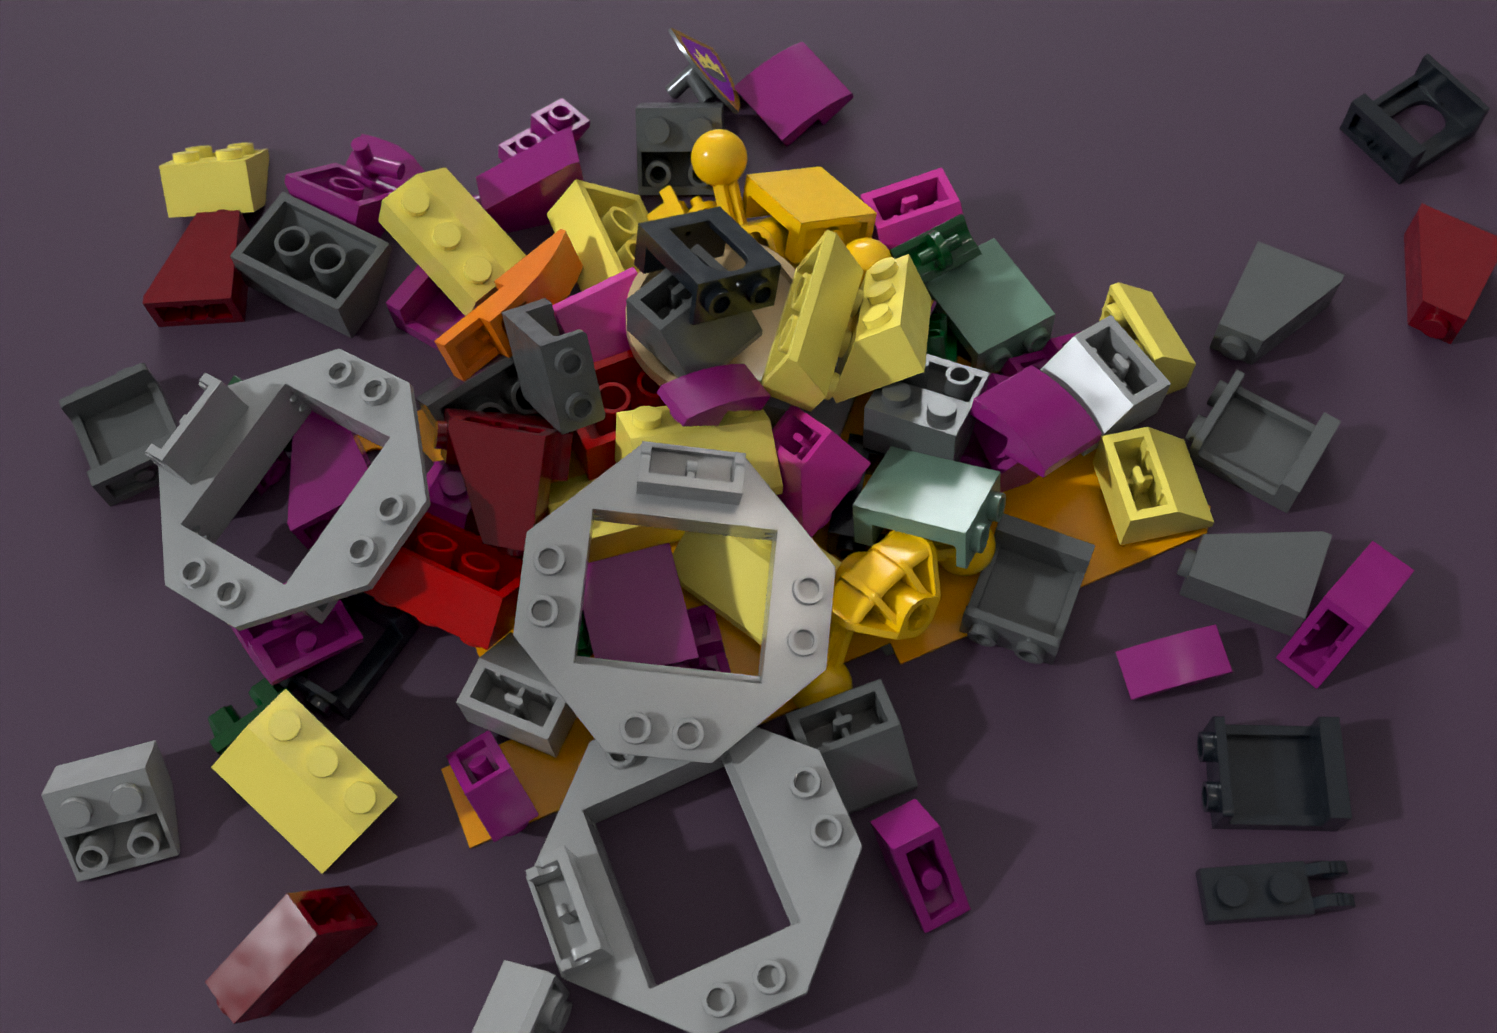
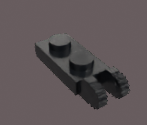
(1268, 891)

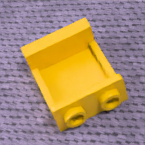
(807, 205)

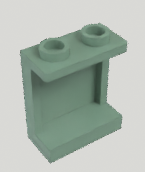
(992, 308)
(931, 501)

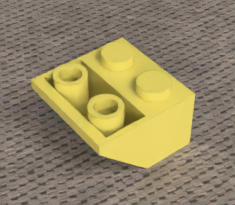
(215, 180)
(1151, 330)
(1149, 485)

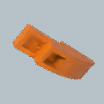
(481, 335)

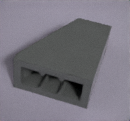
(1272, 302)
(1256, 575)

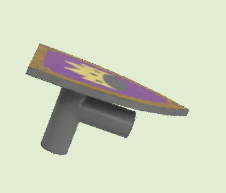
(703, 74)

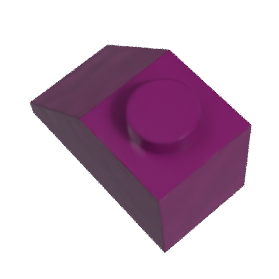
(492, 787)
(921, 864)

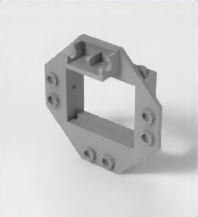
(233, 442)
(662, 707)
(800, 835)

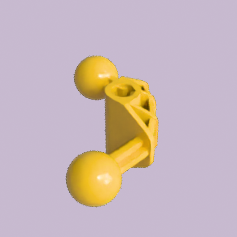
(720, 161)
(886, 595)

